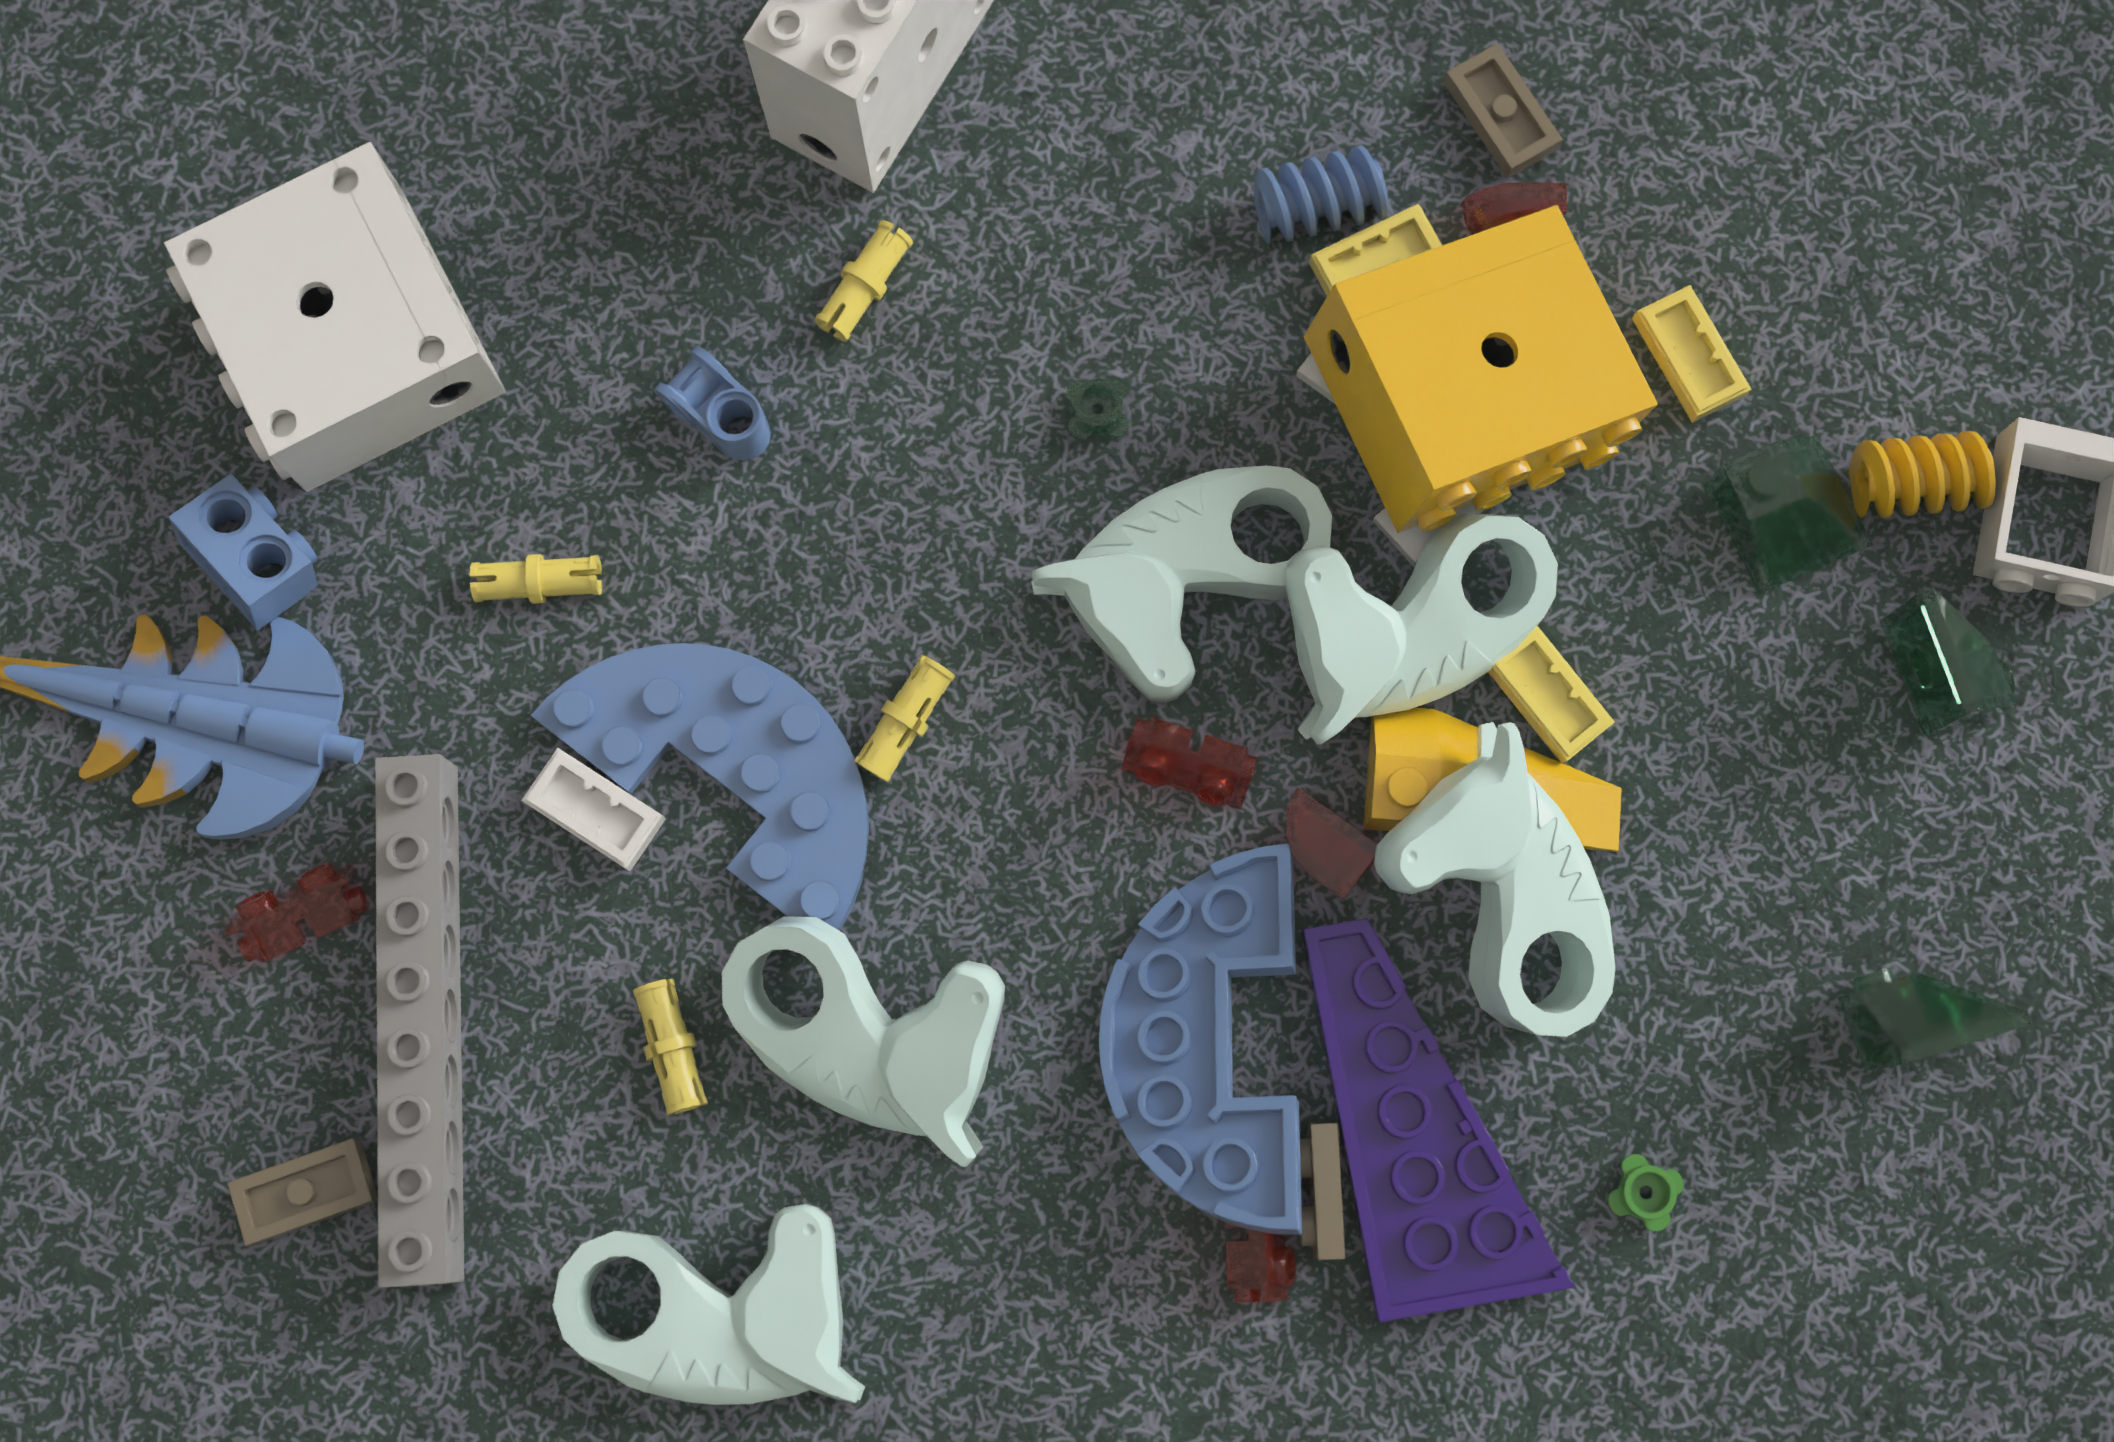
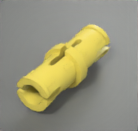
(863, 280)
(536, 578)
(904, 718)
(670, 1046)

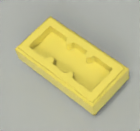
(1374, 247)
(1691, 353)
(1550, 696)

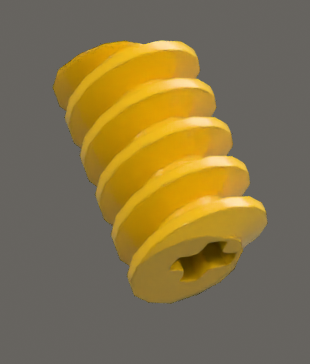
(1923, 470)

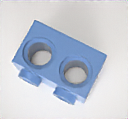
(236, 556)

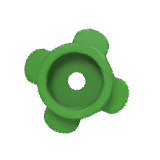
(1664, 1189)

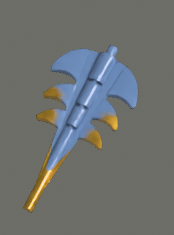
(262, 733)

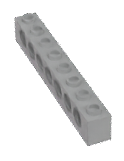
(418, 1022)

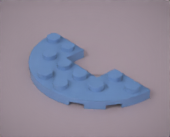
(751, 735)
(1171, 1043)

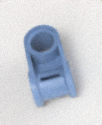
(709, 399)

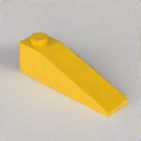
(1422, 746)

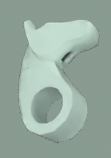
(1177, 541)
(1430, 642)
(1534, 877)
(855, 1059)
(716, 1347)

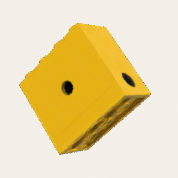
(1478, 369)

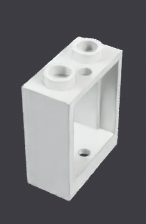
(2066, 453)

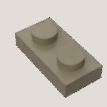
(1502, 110)
(303, 1191)
(1324, 1216)

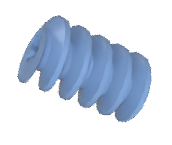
(1319, 193)

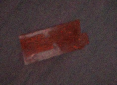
(1161, 757)
(272, 920)
(1260, 1264)

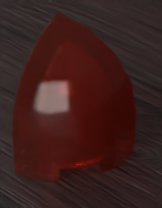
(1509, 202)
(1328, 844)

